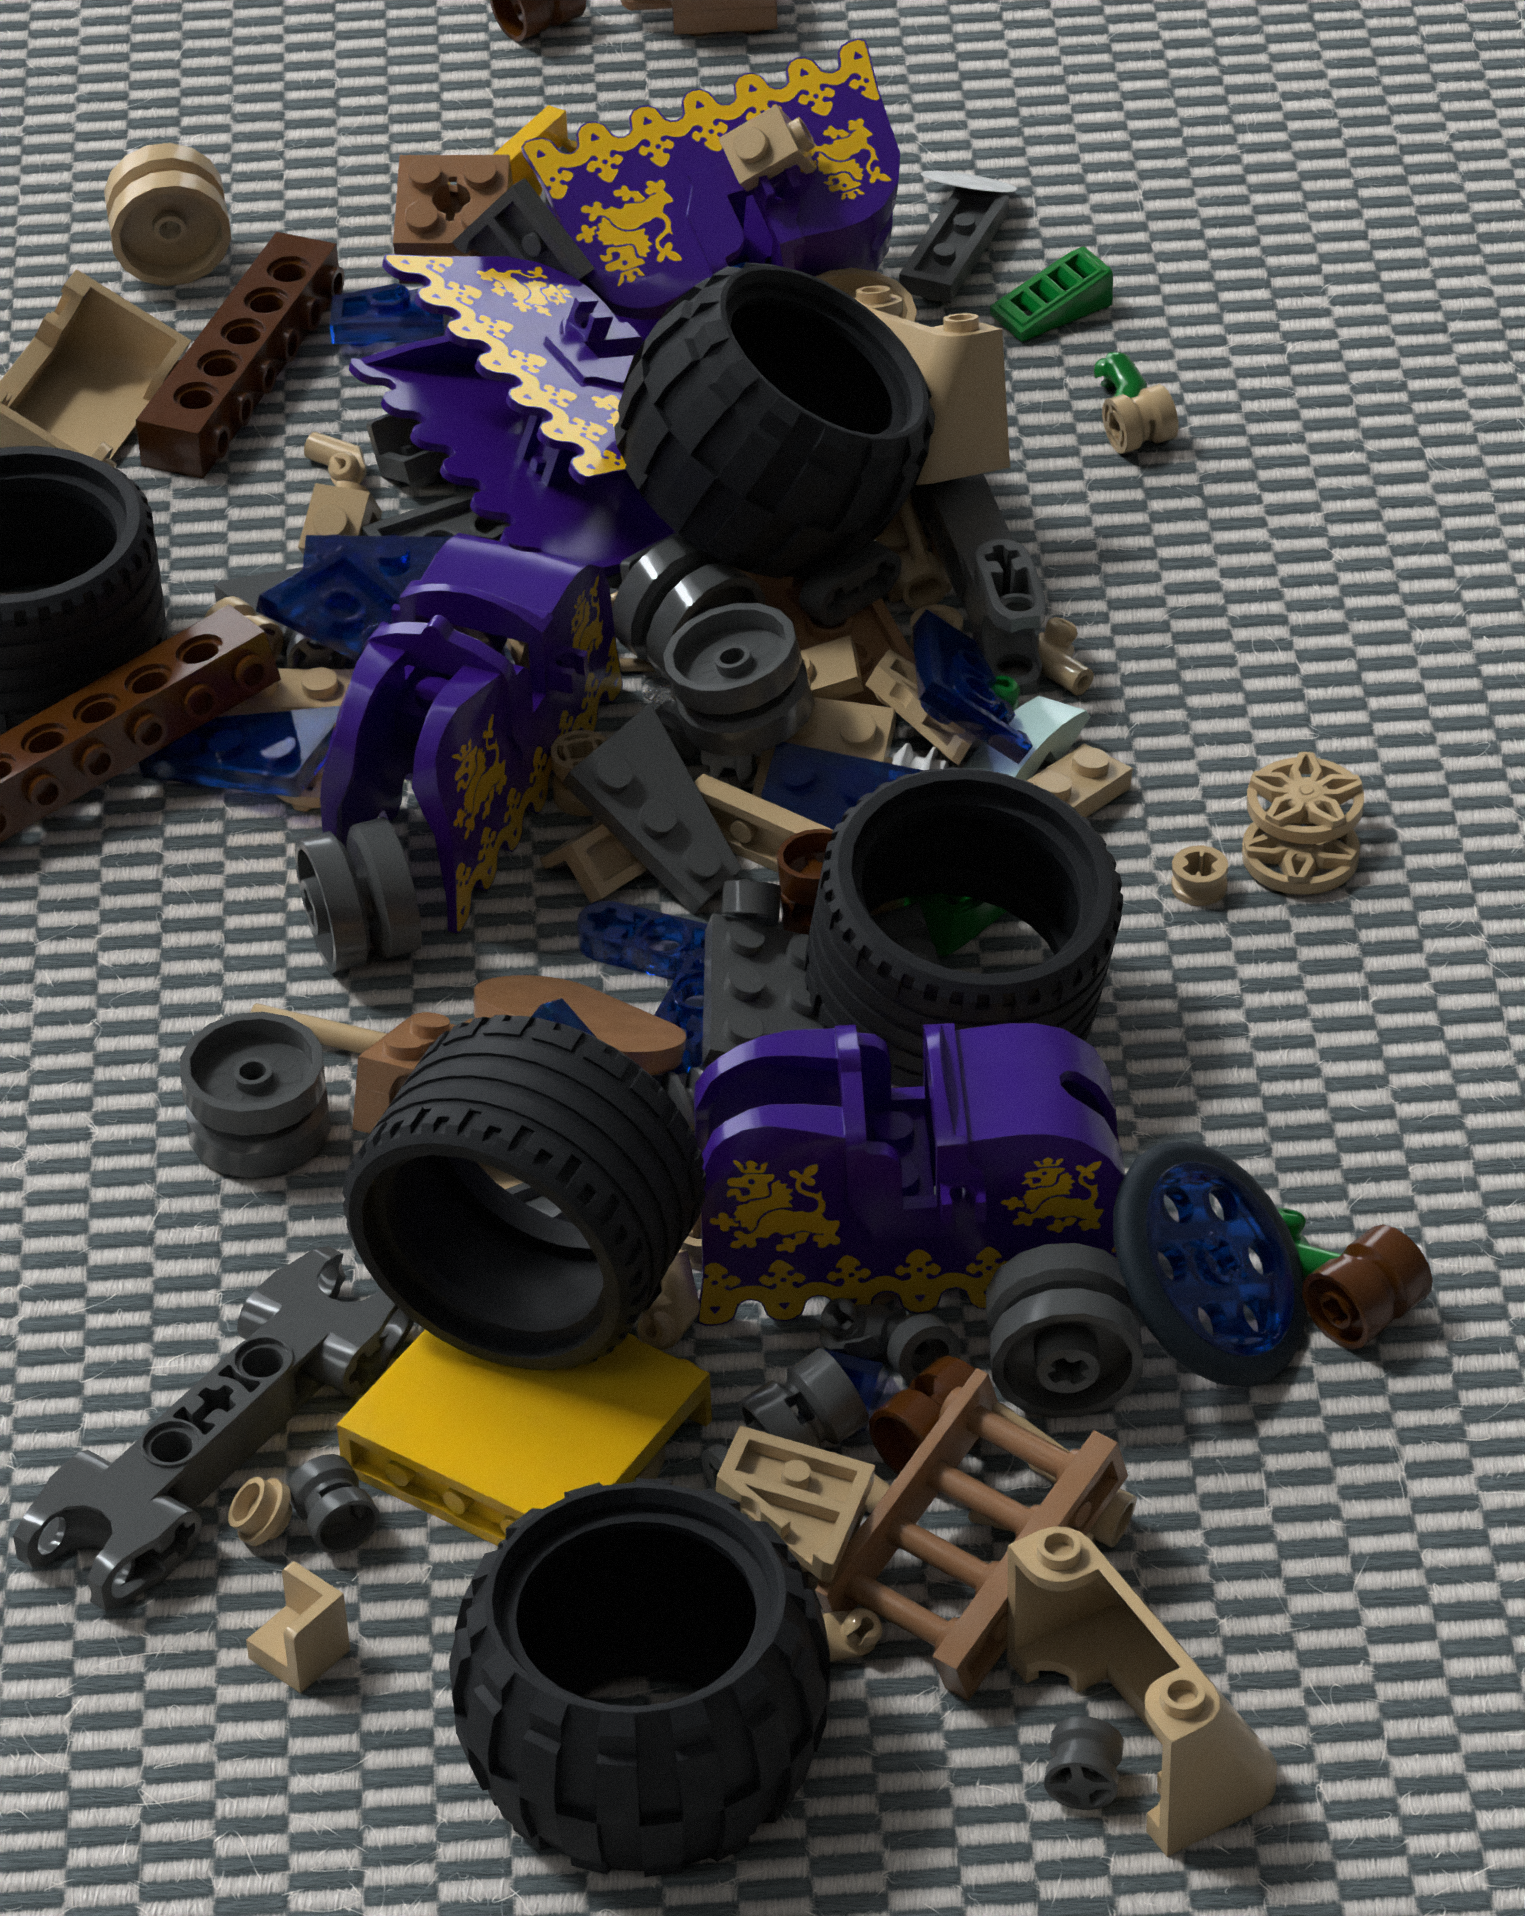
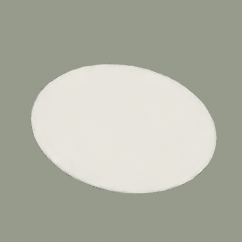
(968, 181)

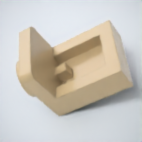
(768, 147)
(339, 511)

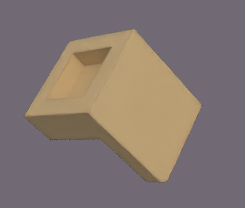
(304, 1634)

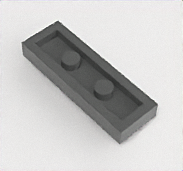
(954, 244)

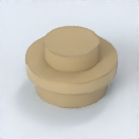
(260, 1510)

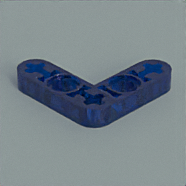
(622, 937)

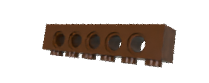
(239, 355)
(130, 715)

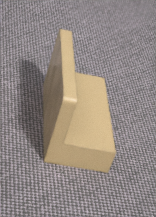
(596, 861)

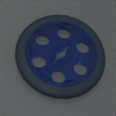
(1209, 1264)

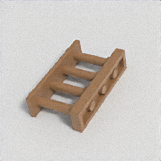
(974, 1642)

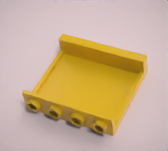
(499, 1439)

